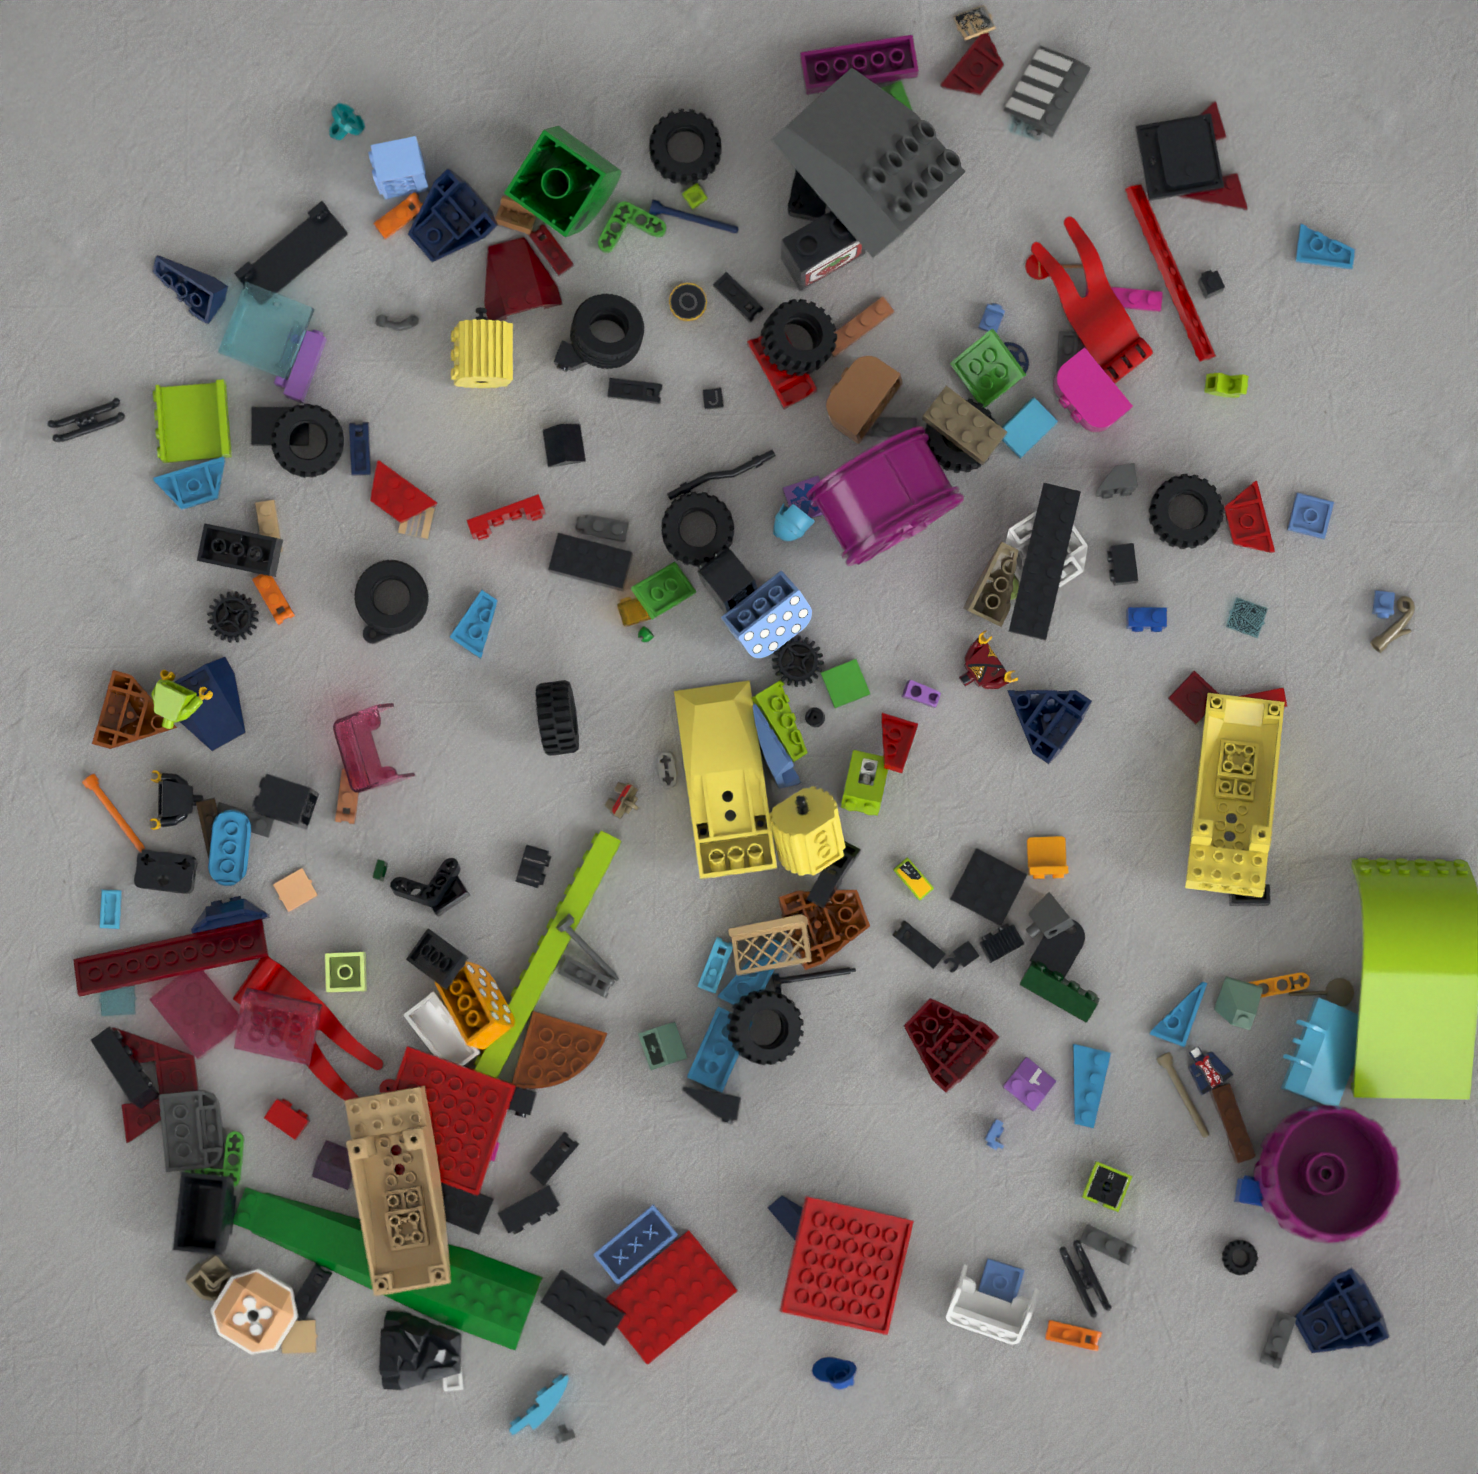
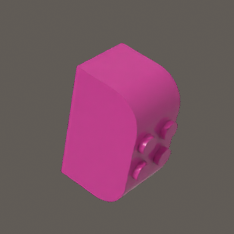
(1089, 393)

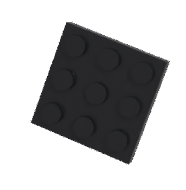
(988, 887)

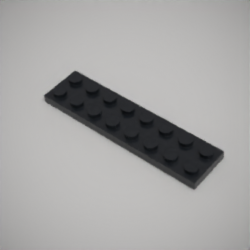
(1044, 561)

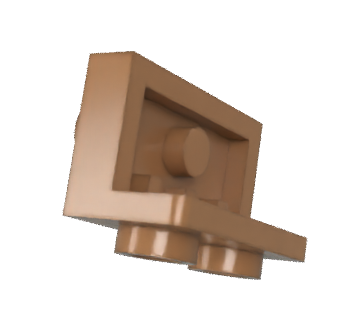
(514, 216)

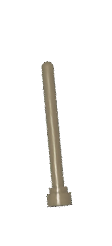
(1166, 1062)

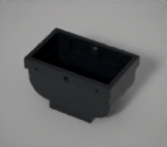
(204, 1213)

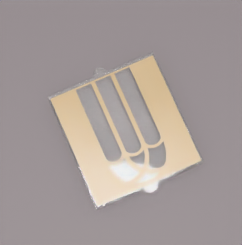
(418, 526)

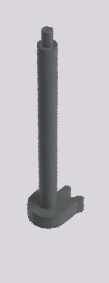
(564, 925)

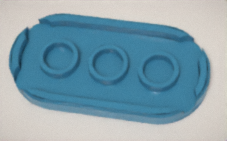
(229, 847)

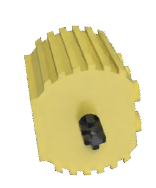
(482, 352)
(807, 831)

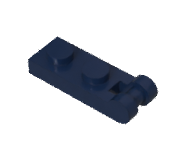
(360, 449)

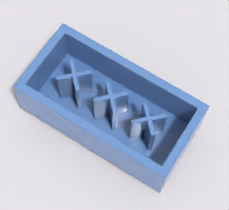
(635, 1244)

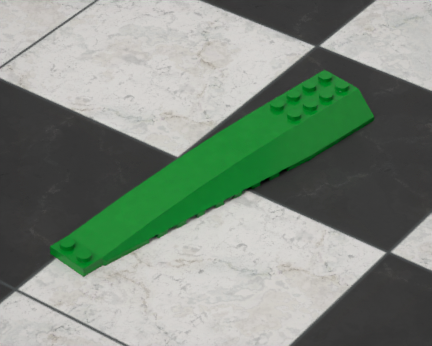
(483, 1294)

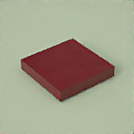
(1192, 697)

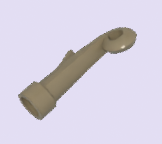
(1395, 631)

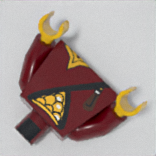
(984, 666)

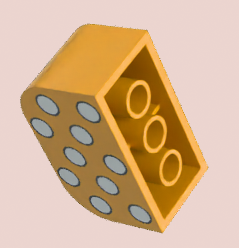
(477, 1006)

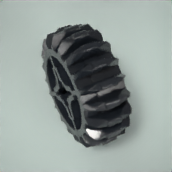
(240, 613)
(806, 676)

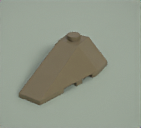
(993, 589)

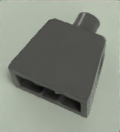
(1048, 918)

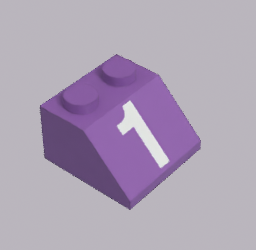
(1029, 1084)

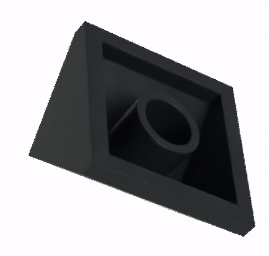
(564, 445)
(454, 896)

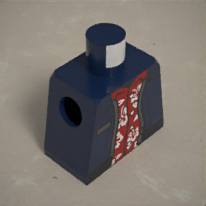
(1207, 1070)

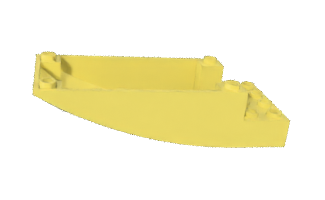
(718, 757)
(1239, 779)

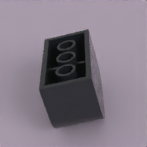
(726, 579)

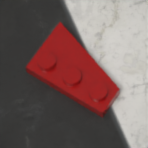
(896, 741)

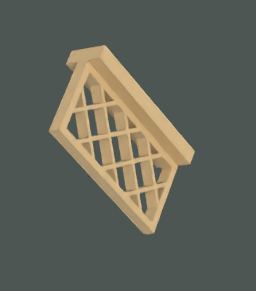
(770, 928)

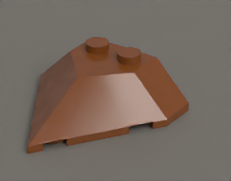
(126, 714)

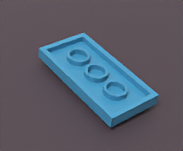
(716, 1055)

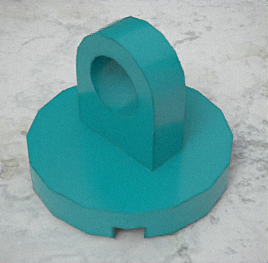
(345, 121)

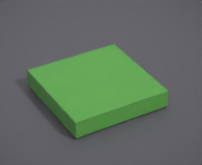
(845, 683)

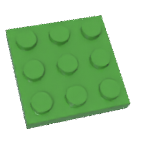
(988, 368)

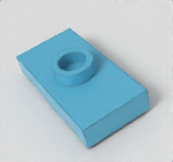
(110, 909)

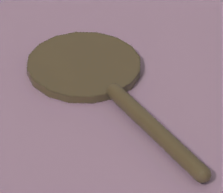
(1337, 991)

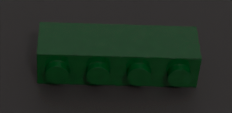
(1059, 991)

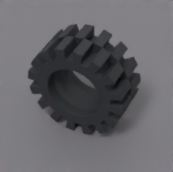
(1228, 1261)

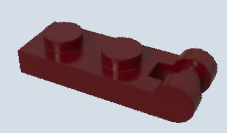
(551, 250)

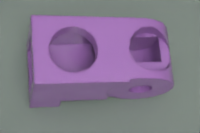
(921, 694)

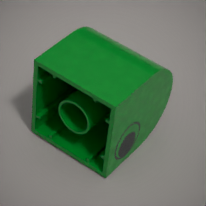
(563, 182)

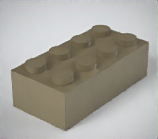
(964, 425)

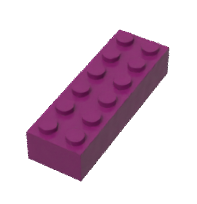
(876, 60)

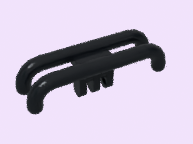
(87, 421)
(1084, 1278)

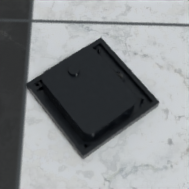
(1182, 156)

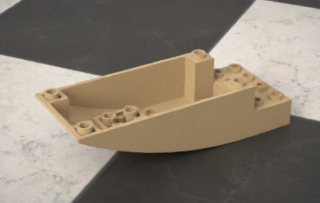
(403, 1212)

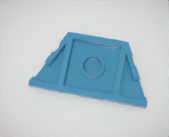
(193, 484)

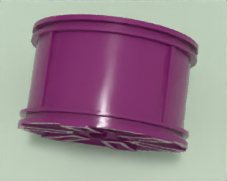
(884, 496)

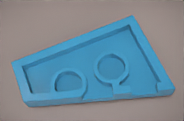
(1321, 250)

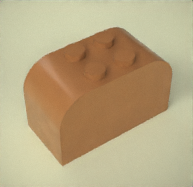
(861, 394)

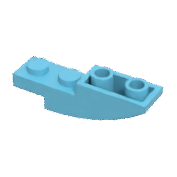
(547, 1400)

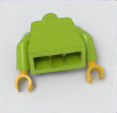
(175, 701)

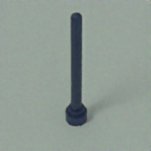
(658, 208)

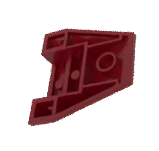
(517, 281)

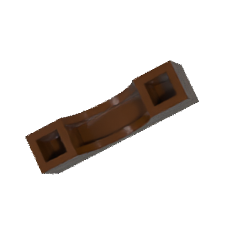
(1233, 1123)

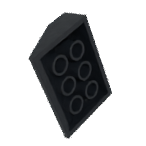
(719, 1104)

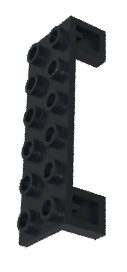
(295, 251)

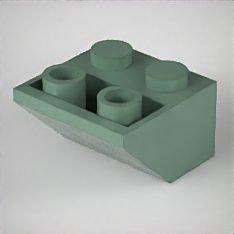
(662, 1046)

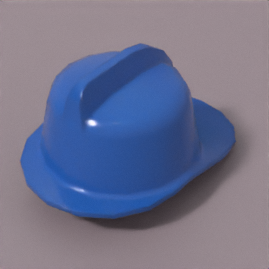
(835, 1371)

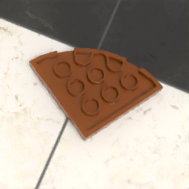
(555, 1052)

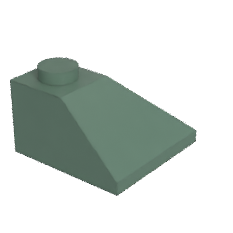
(1238, 1002)

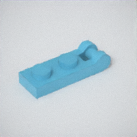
(715, 966)

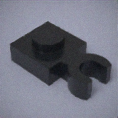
(964, 954)

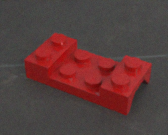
(787, 388)
(480, 525)

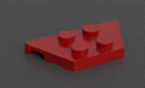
(398, 495)
(1248, 520)

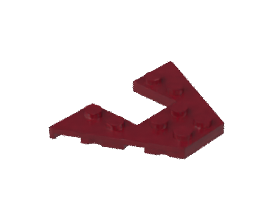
(1232, 193)
(175, 1074)

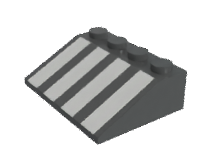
(1047, 90)

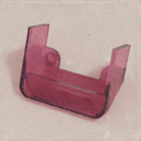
(360, 753)

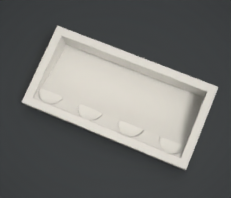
(438, 1030)

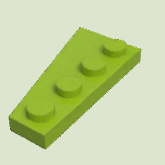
(776, 710)

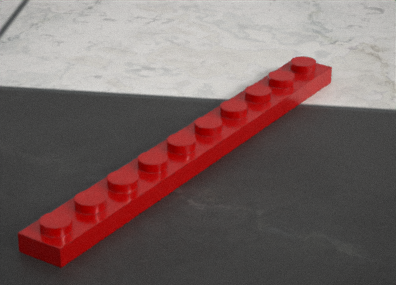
(1170, 272)

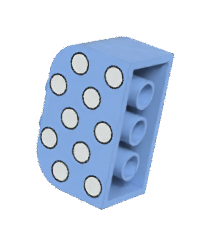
(769, 616)

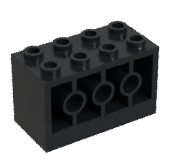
(285, 801)

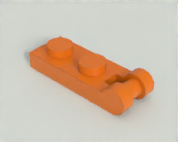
(398, 216)
(273, 597)
(1072, 1335)

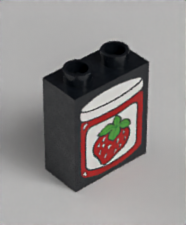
(819, 250)

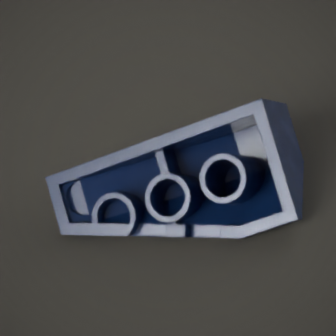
(197, 289)
(787, 1214)

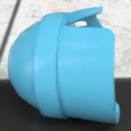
(791, 523)

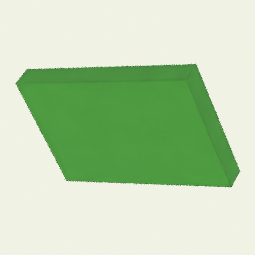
(663, 590)

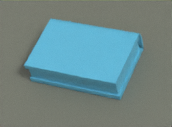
(1028, 427)

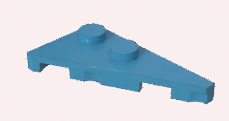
(1179, 1021)

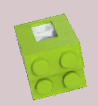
(862, 796)

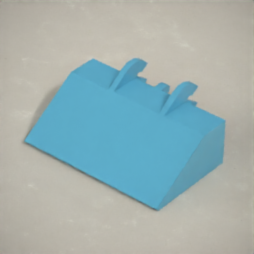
(1323, 1054)

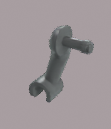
(409, 322)

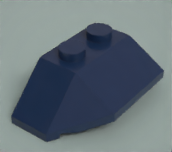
(228, 914)

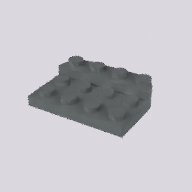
(191, 1130)

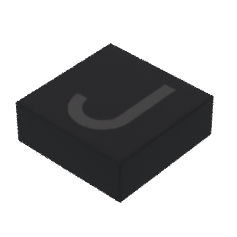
(713, 398)

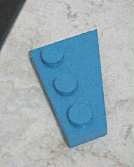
(475, 624)

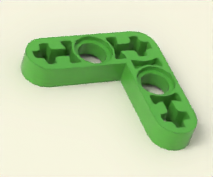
(631, 219)
(227, 1167)

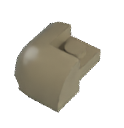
(209, 1278)

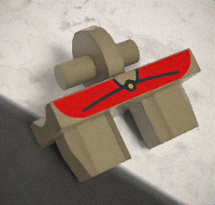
(625, 801)

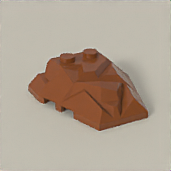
(828, 927)

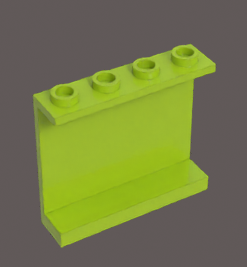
(192, 422)

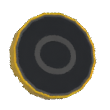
(688, 302)

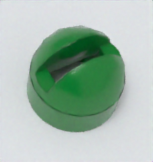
(646, 633)

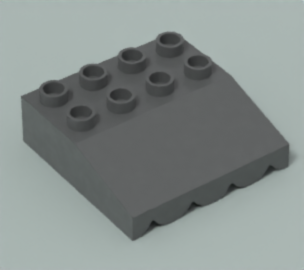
(869, 159)

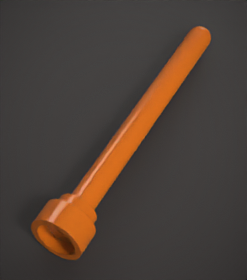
(92, 783)

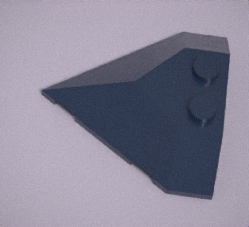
(1049, 718)

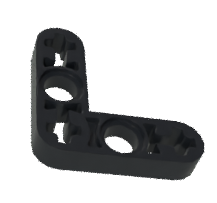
(428, 890)

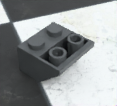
(1120, 480)

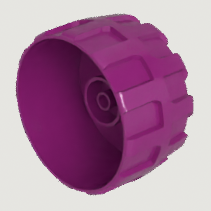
(1359, 1168)

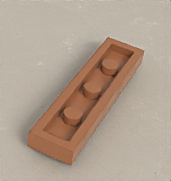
(862, 324)

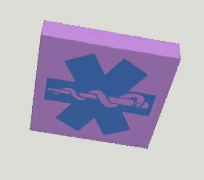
(796, 495)

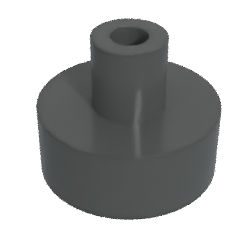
(564, 1434)

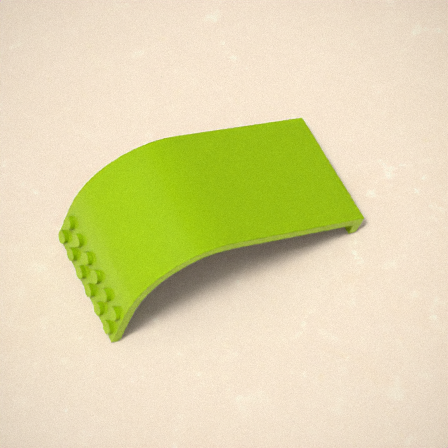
(1416, 979)

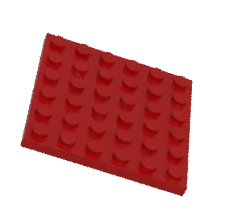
(464, 1114)
(846, 1265)

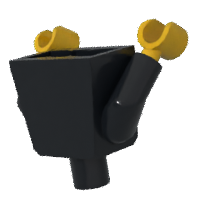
(174, 799)

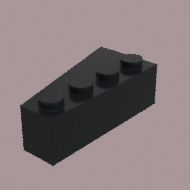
(124, 1067)

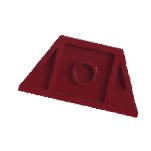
(975, 68)

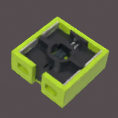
(1106, 1186)

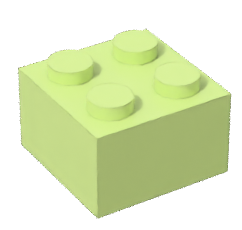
(345, 972)

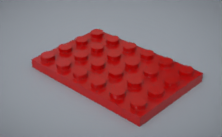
(670, 1296)

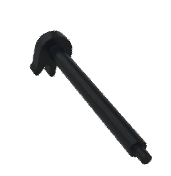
(809, 976)

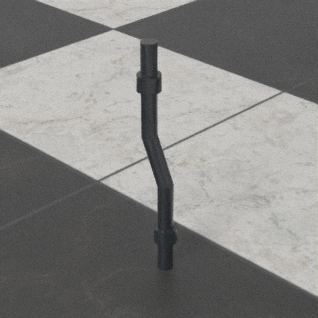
(685, 487)

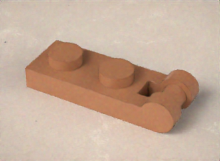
(346, 799)

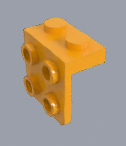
(1046, 857)

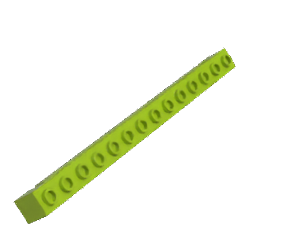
(550, 950)

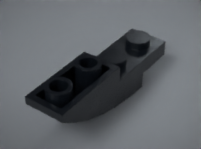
(832, 876)

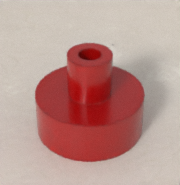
(385, 1084)

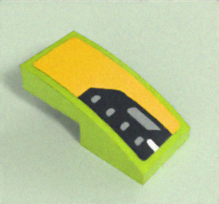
(913, 879)

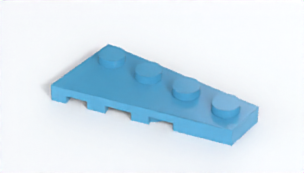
(747, 983)
(1089, 1078)

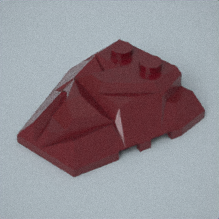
(948, 1042)

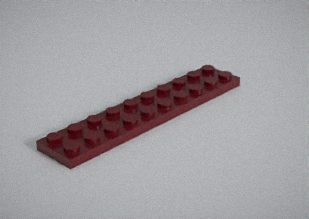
(170, 957)

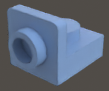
(992, 317)
(1383, 604)
(995, 1131)

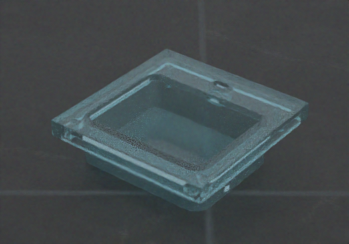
(264, 333)

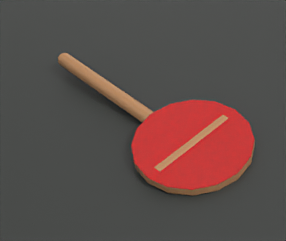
(1036, 270)

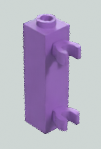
(304, 367)

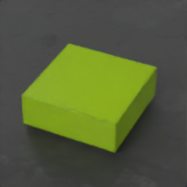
(694, 196)

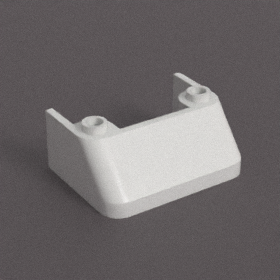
(989, 1314)

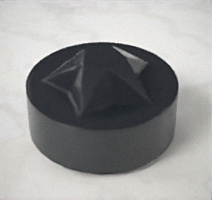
(815, 717)

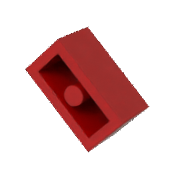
(287, 1118)

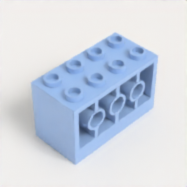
(398, 167)

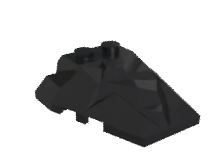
(416, 1351)

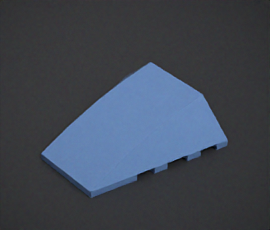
(774, 752)

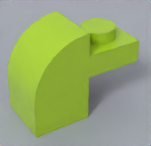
(1226, 385)

